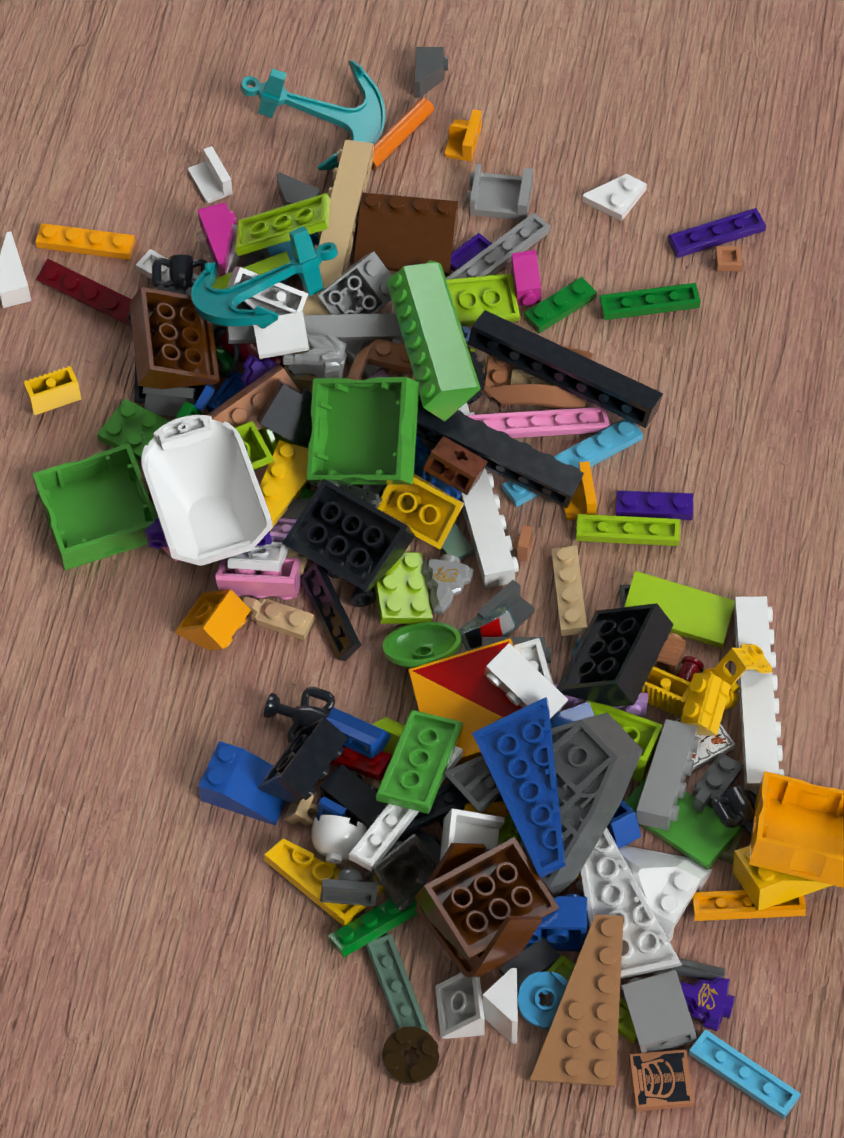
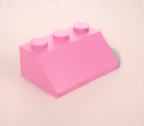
(260, 583)

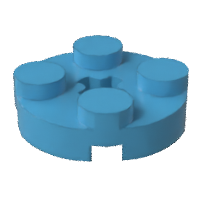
(528, 998)

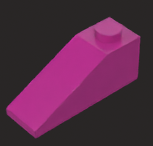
(218, 232)

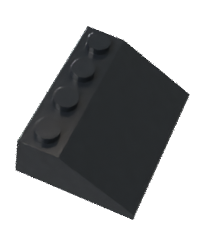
(348, 536)
(616, 655)

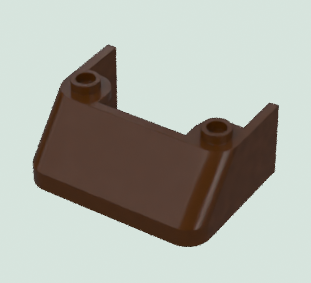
(509, 938)

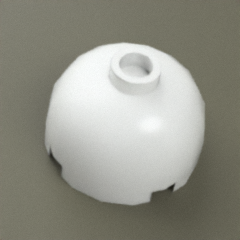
(336, 837)

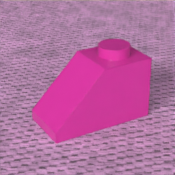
(526, 277)

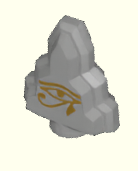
(445, 580)

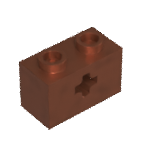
(455, 465)

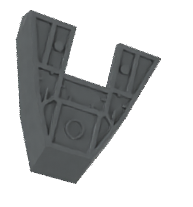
(592, 775)

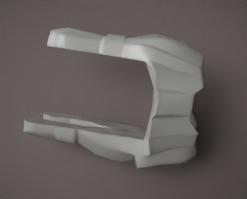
(322, 361)

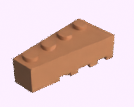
(250, 401)

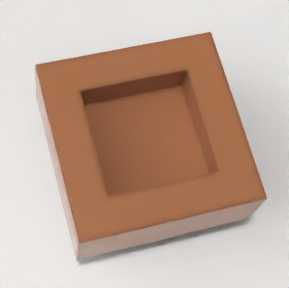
(728, 258)
(523, 543)

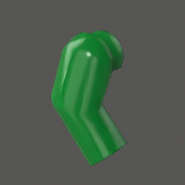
(225, 358)

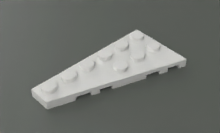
(615, 892)

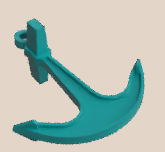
(362, 122)
(220, 304)

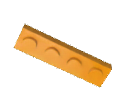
(85, 241)
(738, 905)

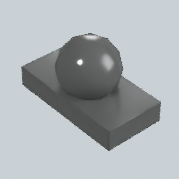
(349, 889)

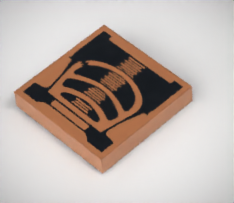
(661, 1080)

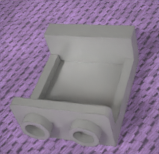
(500, 194)
(659, 1012)

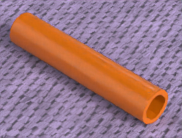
(401, 131)

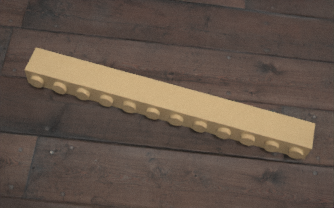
(345, 200)

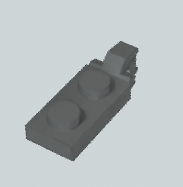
(716, 780)

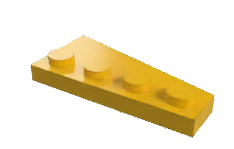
(284, 478)
(306, 874)

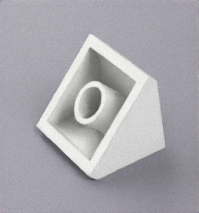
(283, 336)
(501, 1005)
(460, 1007)

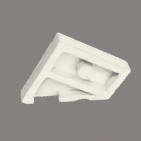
(616, 196)

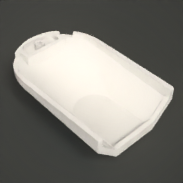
(204, 490)

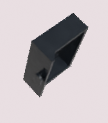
(289, 413)

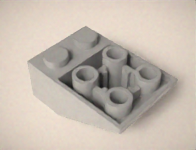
(359, 289)

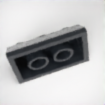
(304, 761)

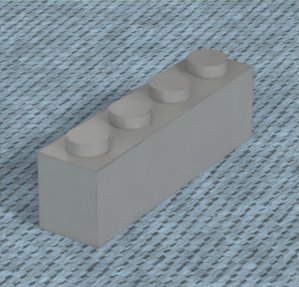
(667, 775)

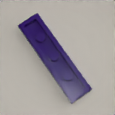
(716, 232)

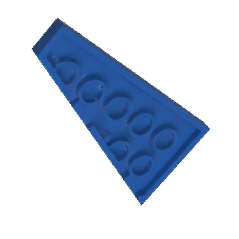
(523, 767)

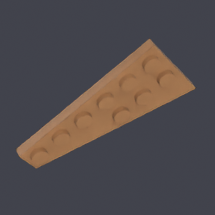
(585, 1027)

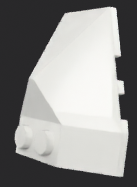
(665, 881)

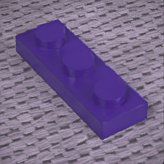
(654, 504)

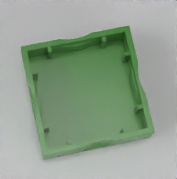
(363, 431)
(95, 506)

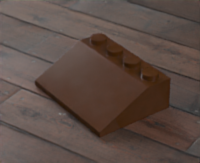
(406, 230)
(171, 341)
(480, 894)

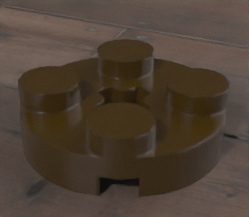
(394, 1060)

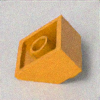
(214, 619)

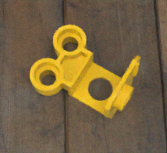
(745, 658)

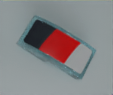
(494, 625)

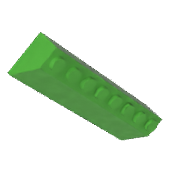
(433, 338)

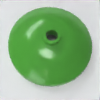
(421, 644)

